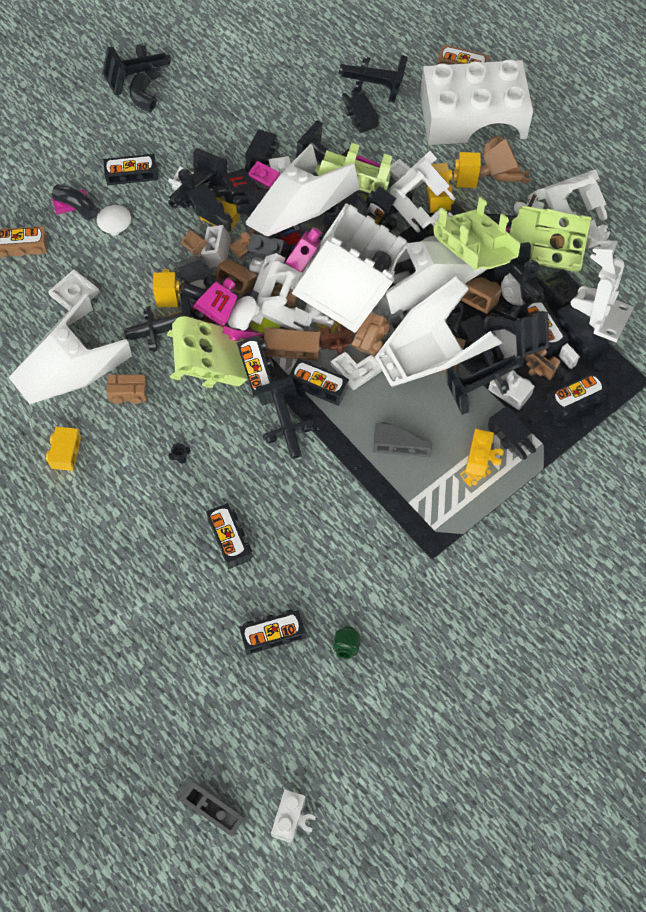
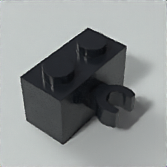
(264, 246)

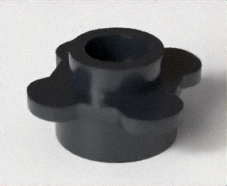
(179, 448)

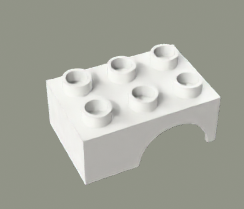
(471, 96)

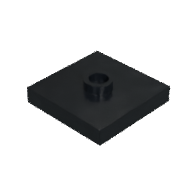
(560, 287)

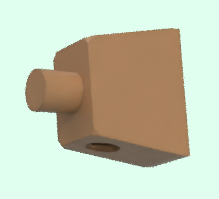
(482, 294)

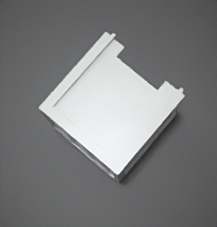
(342, 272)

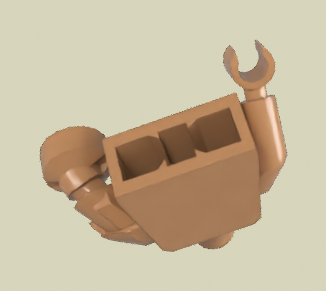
(502, 162)

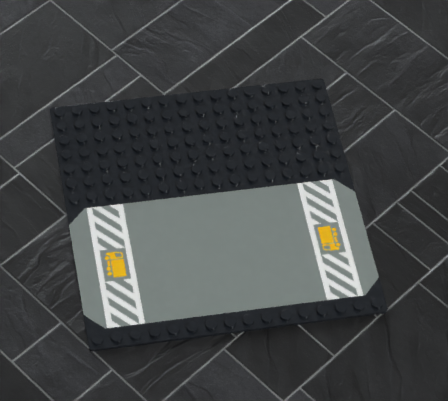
(434, 494)

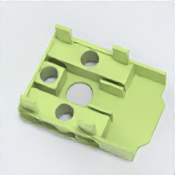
(368, 176)
(539, 225)
(477, 237)
(220, 365)

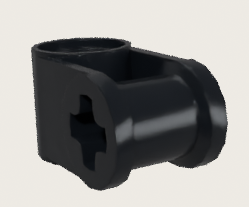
(454, 320)

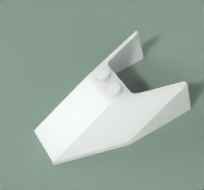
(300, 195)
(434, 268)
(424, 340)
(62, 361)

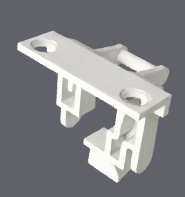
(420, 171)
(593, 199)
(602, 302)
(273, 308)

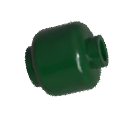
(346, 642)

